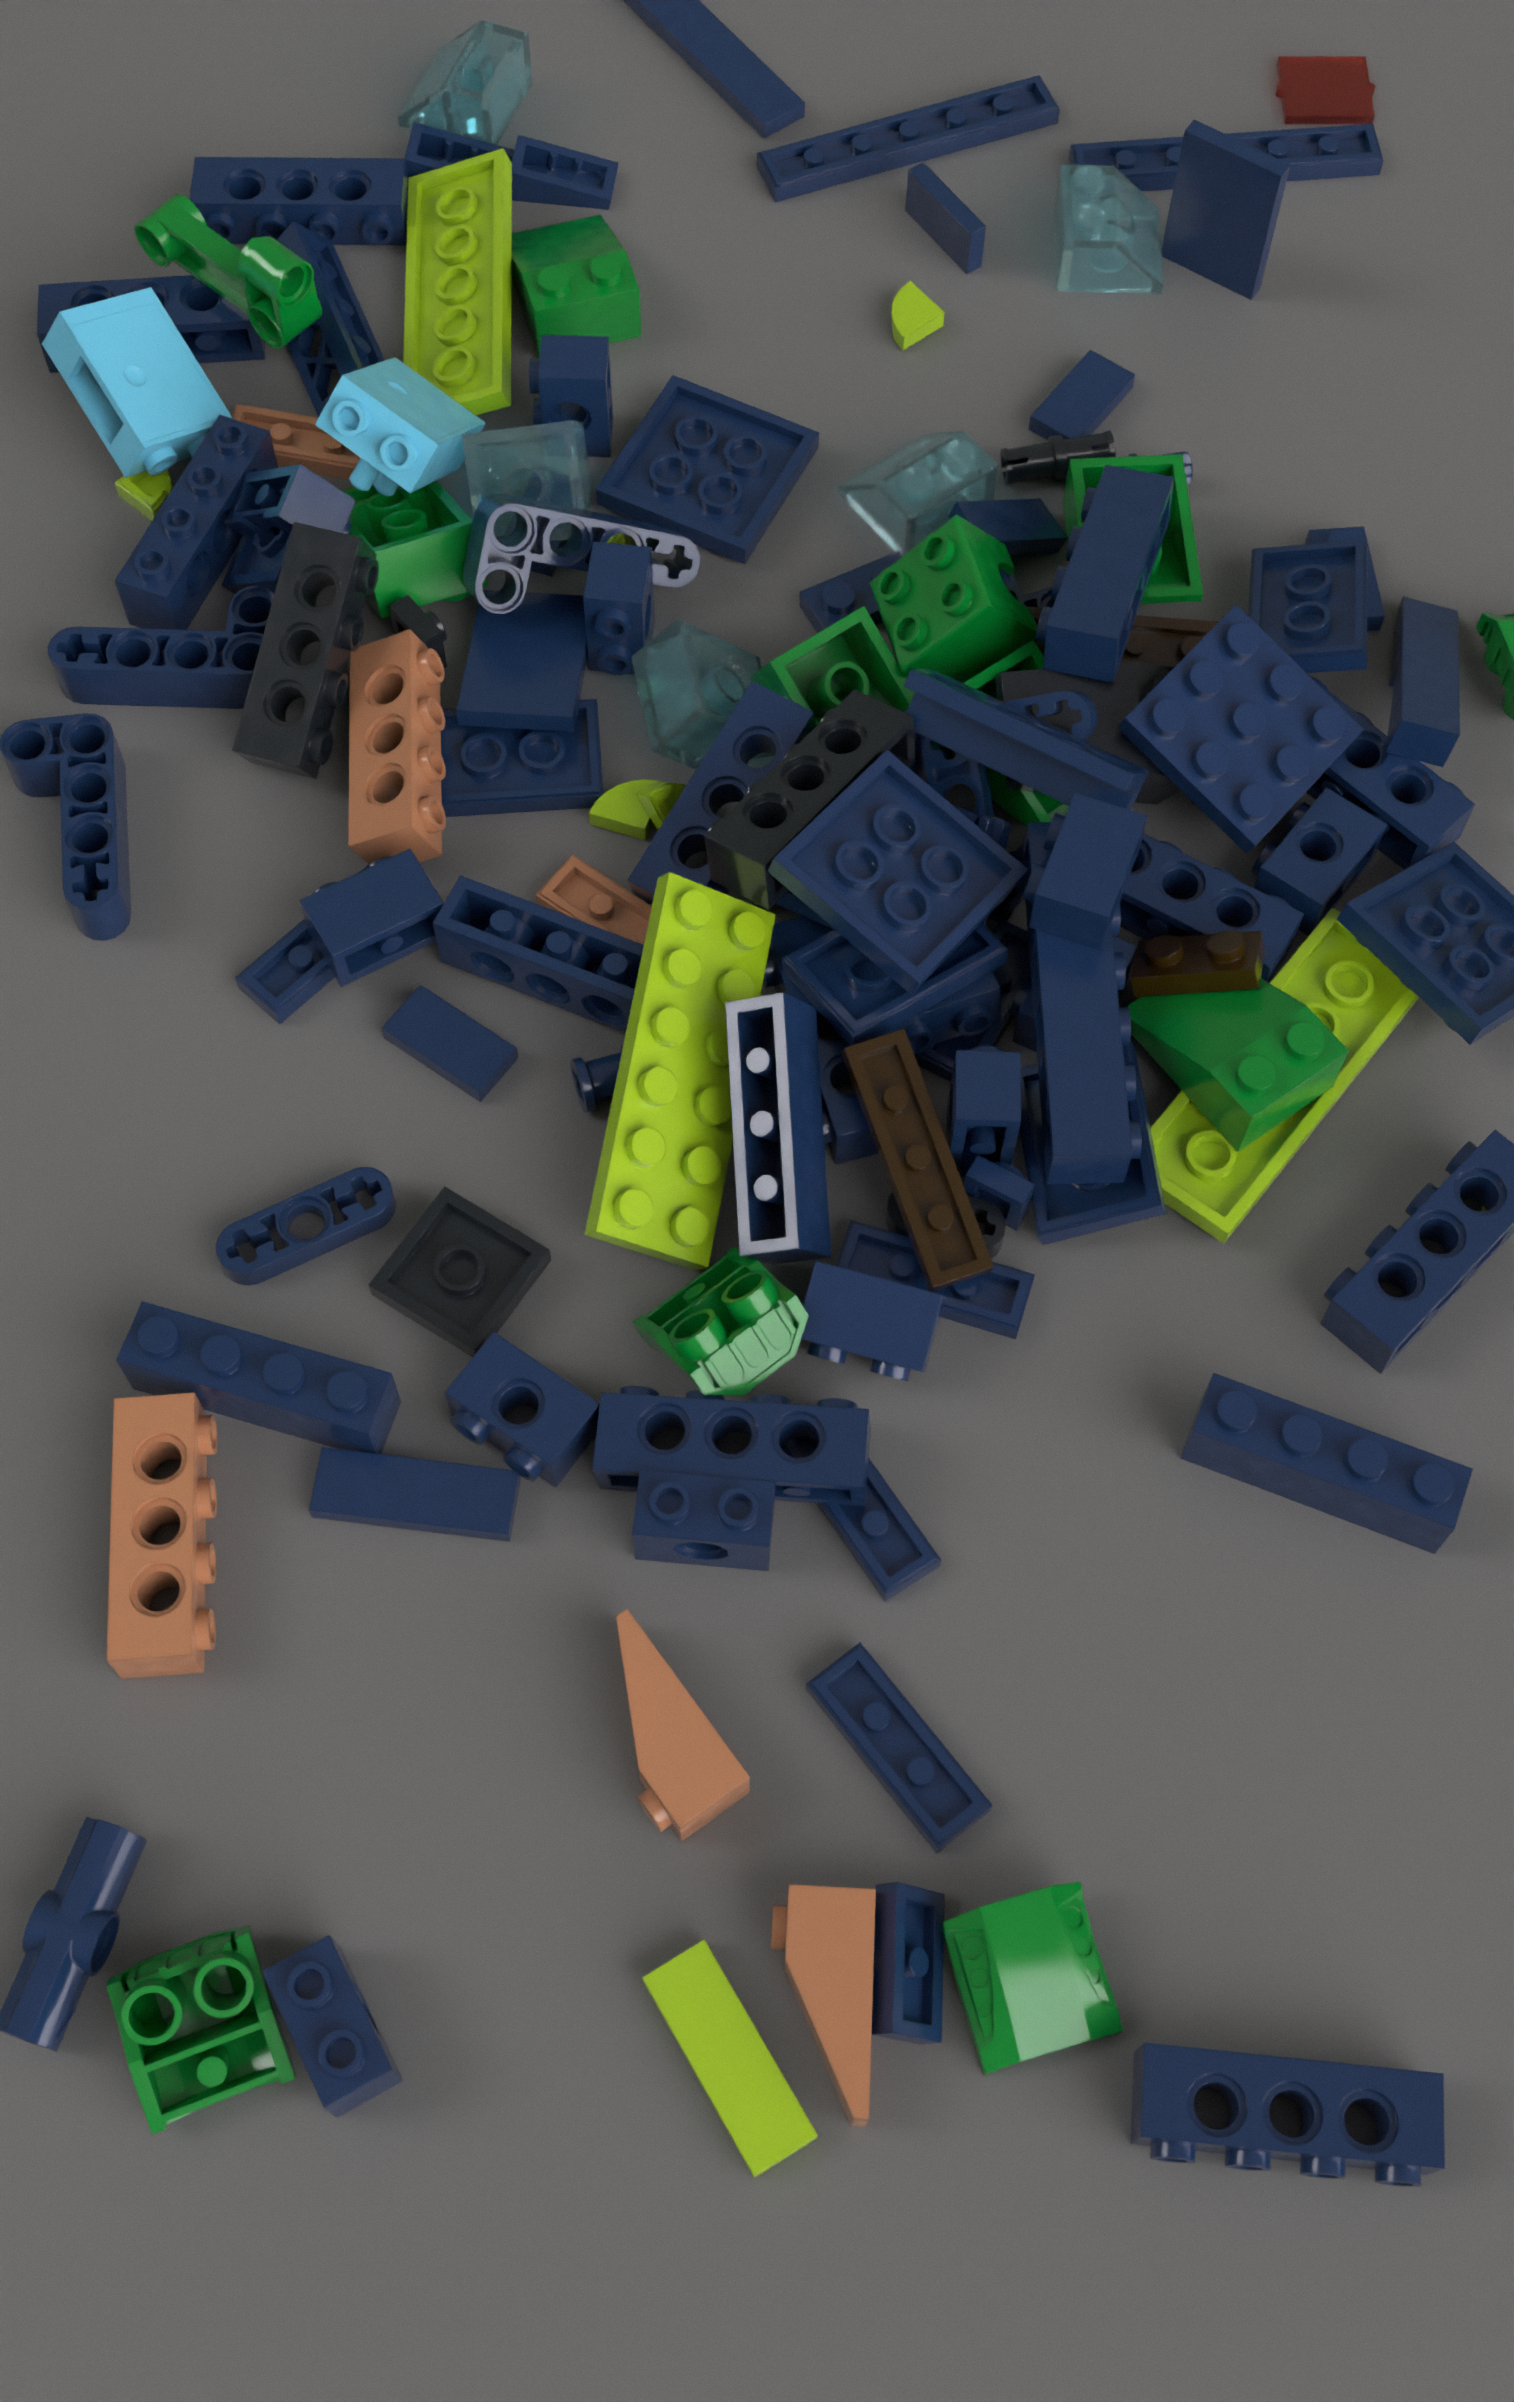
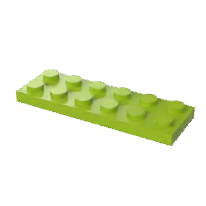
(461, 280)
(1359, 1005)
(672, 1095)

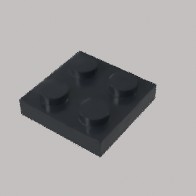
(460, 1272)

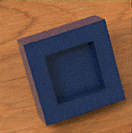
(1001, 1186)

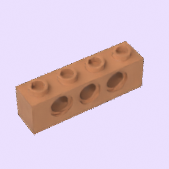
(395, 749)
(144, 1436)

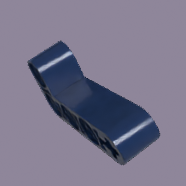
(532, 543)
(165, 664)
(82, 764)

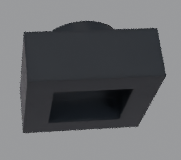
(426, 625)

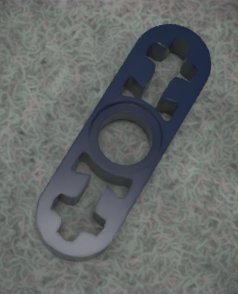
(298, 1251)

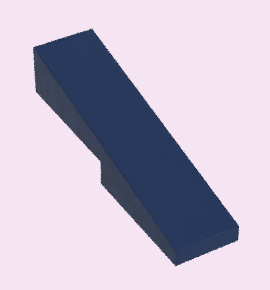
(539, 169)
(1425, 683)

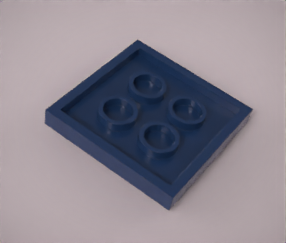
(708, 468)
(1240, 729)
(897, 871)
(1445, 937)

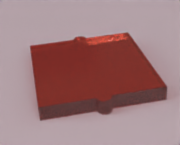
(1325, 90)

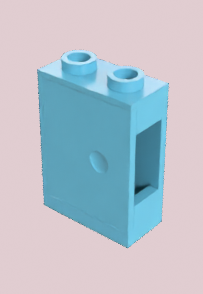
(135, 380)
(397, 426)

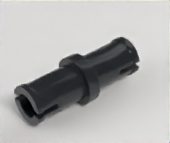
(1053, 457)

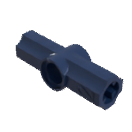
(71, 1933)

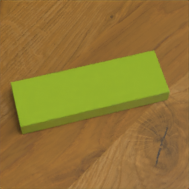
(729, 2058)

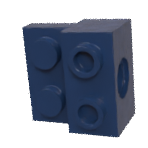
(265, 517)

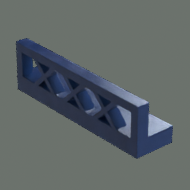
(346, 336)
(1018, 742)

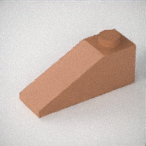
(679, 1754)
(831, 1974)

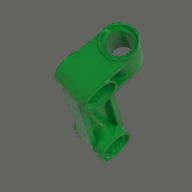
(260, 280)

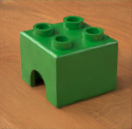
(951, 605)

